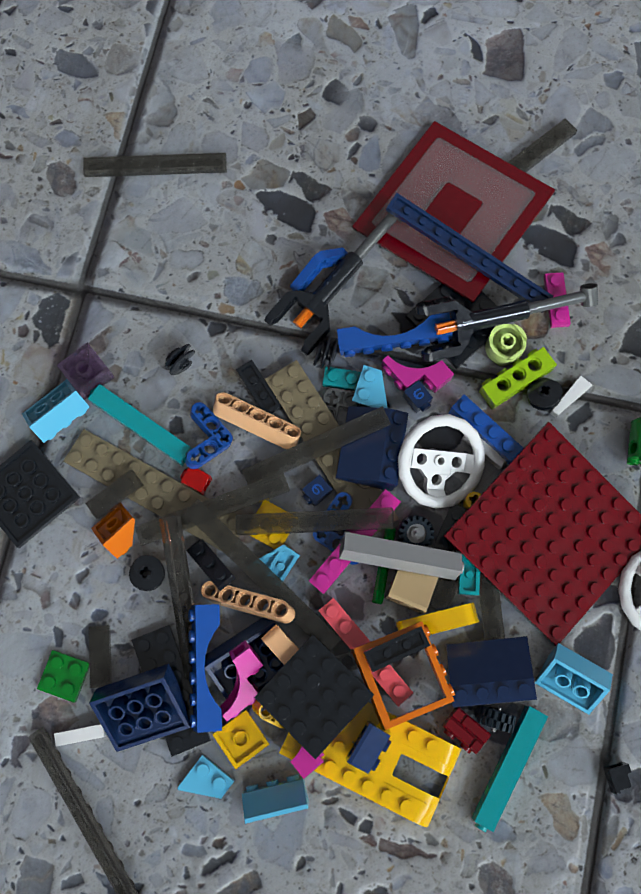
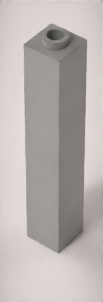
(400, 556)

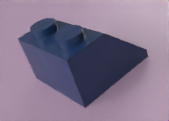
(368, 747)

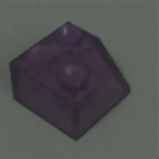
(85, 370)

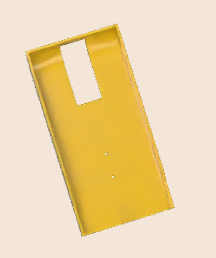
(380, 784)

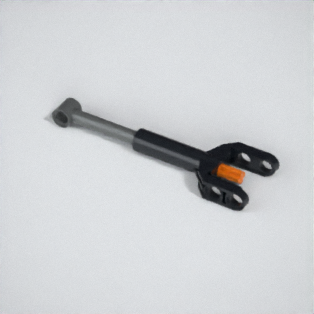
(316, 302)
(465, 322)

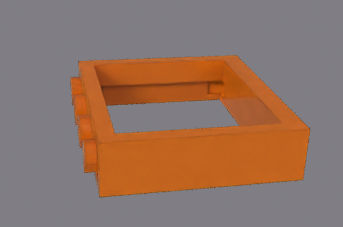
(369, 681)

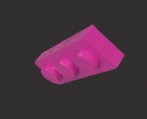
(555, 286)

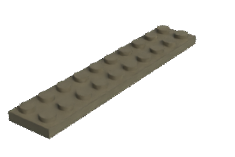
(312, 416)
(160, 492)

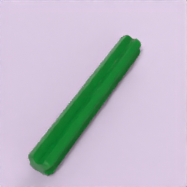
(382, 573)

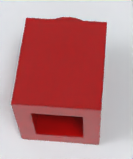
(196, 480)

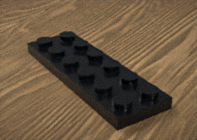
(158, 650)

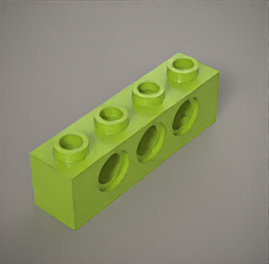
(539, 358)

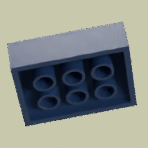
(373, 458)
(223, 670)
(491, 671)
(141, 708)

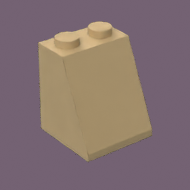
(412, 590)

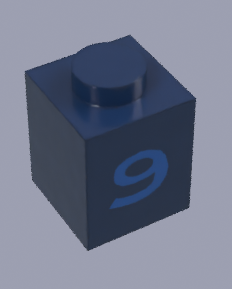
(418, 397)
(316, 491)

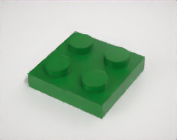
(63, 676)

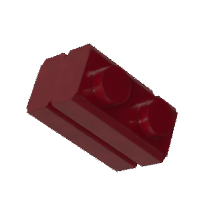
(465, 730)

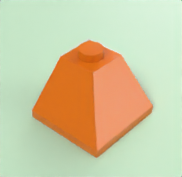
(116, 530)

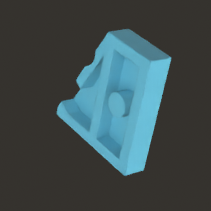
(370, 388)
(280, 560)
(206, 779)

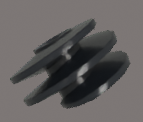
(326, 353)
(178, 360)
(541, 401)
(141, 565)

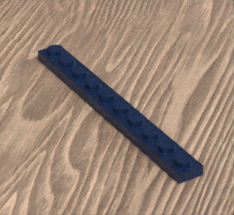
(466, 250)

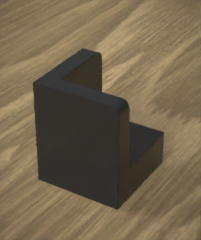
(618, 777)

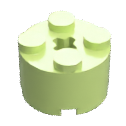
(506, 334)

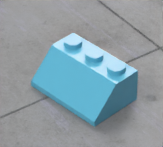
(55, 411)
(574, 679)
(274, 798)

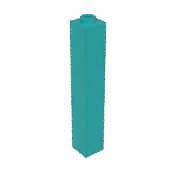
(139, 424)
(509, 769)

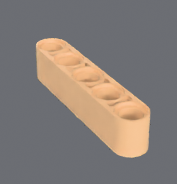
(256, 421)
(255, 605)
(280, 644)

